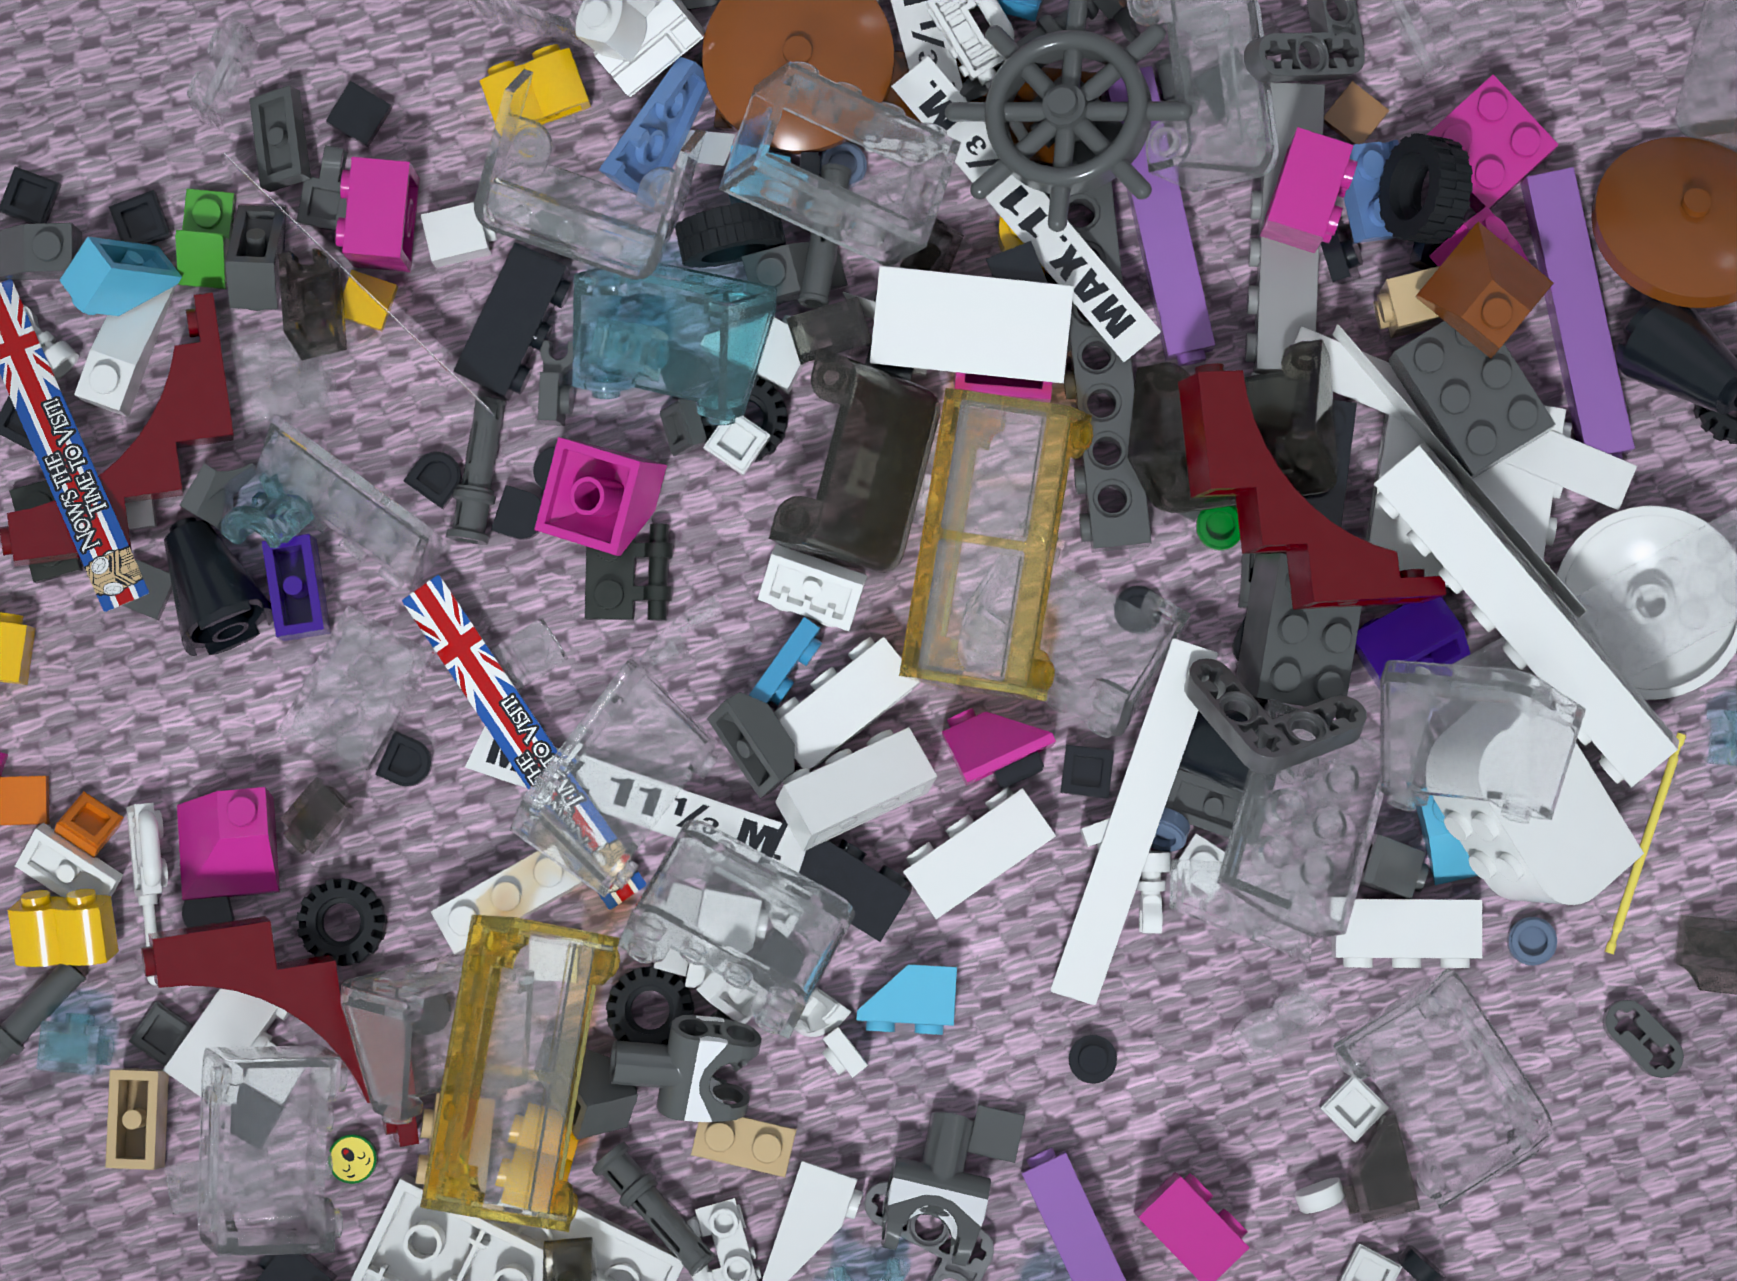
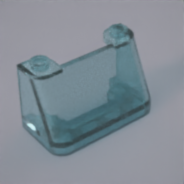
(712, 325)

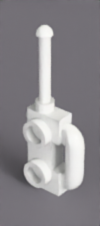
(969, 44)
(148, 867)
(727, 1227)

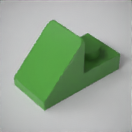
(205, 238)

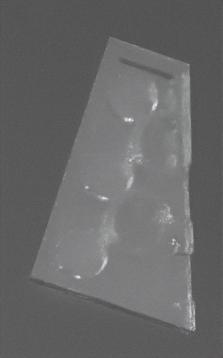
(1198, 895)

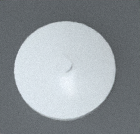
(1617, 544)

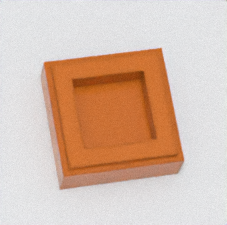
(24, 800)
(88, 824)

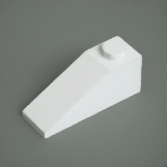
(122, 355)
(811, 1218)

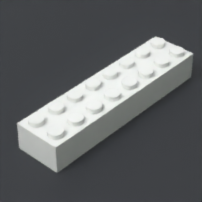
(1525, 612)

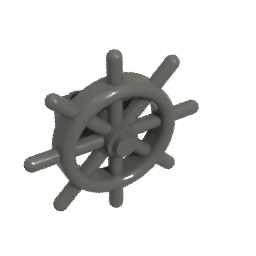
(1087, 133)

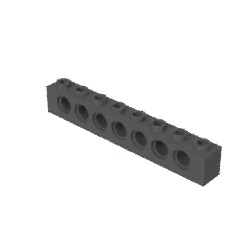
(1131, 525)

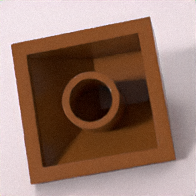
(1484, 290)

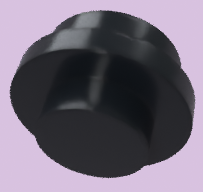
(1092, 1059)

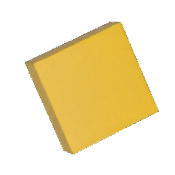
(361, 307)

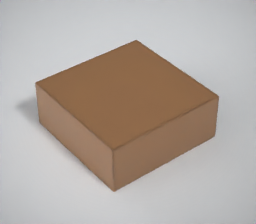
(1355, 115)

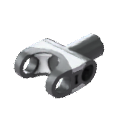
(687, 1067)
(938, 1187)

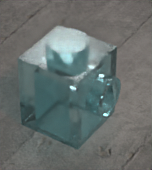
(74, 1045)

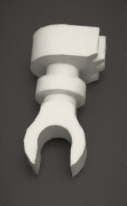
(59, 355)
(1151, 886)

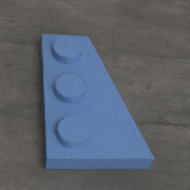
(659, 127)

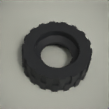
(1447, 192)
(727, 234)

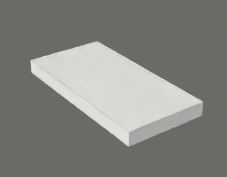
(971, 324)

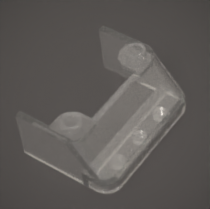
(572, 212)

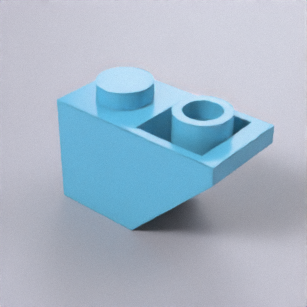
(914, 996)

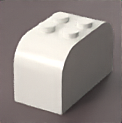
(1547, 859)

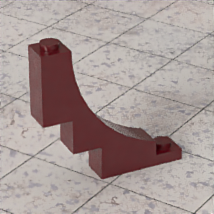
(188, 414)
(1323, 559)
(242, 959)

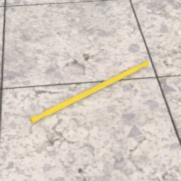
(1644, 845)

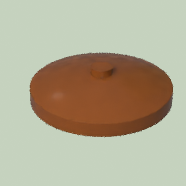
(756, 37)
(1671, 221)

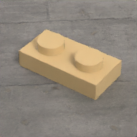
(746, 1144)

